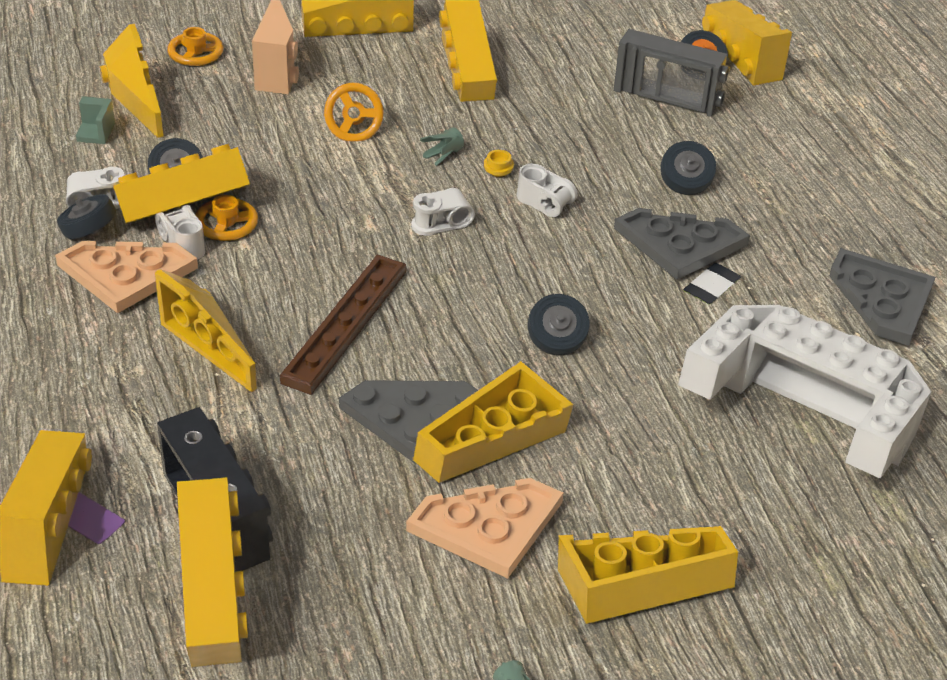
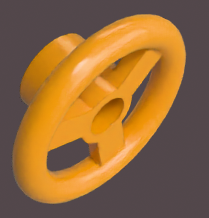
(195, 41)
(376, 112)
(226, 212)

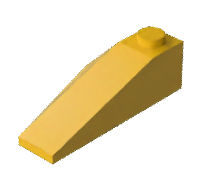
(201, 324)

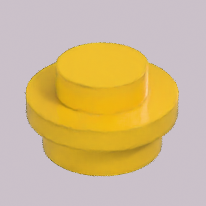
(498, 163)

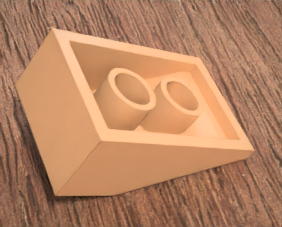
(274, 52)

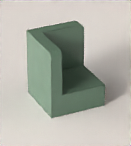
(97, 120)

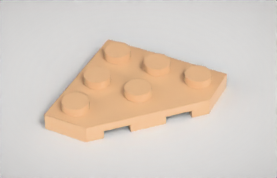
(123, 272)
(488, 523)

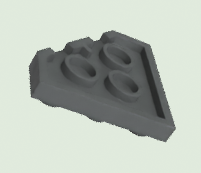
(680, 241)
(883, 293)
(402, 408)

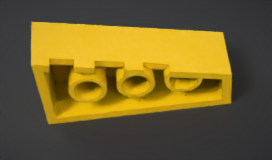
(356, 17)
(752, 43)
(468, 50)
(181, 184)
(492, 423)
(40, 506)
(644, 570)
(209, 572)

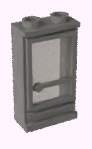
(671, 71)

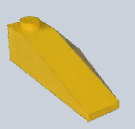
(130, 79)

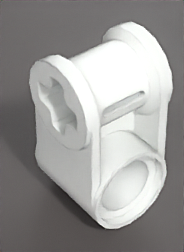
(93, 183)
(542, 189)
(442, 210)
(182, 228)

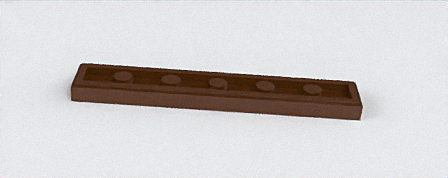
(342, 325)

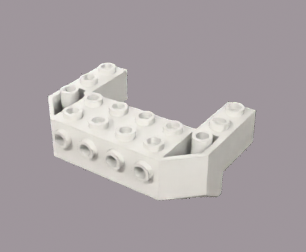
(816, 368)

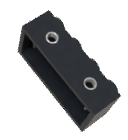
(195, 451)

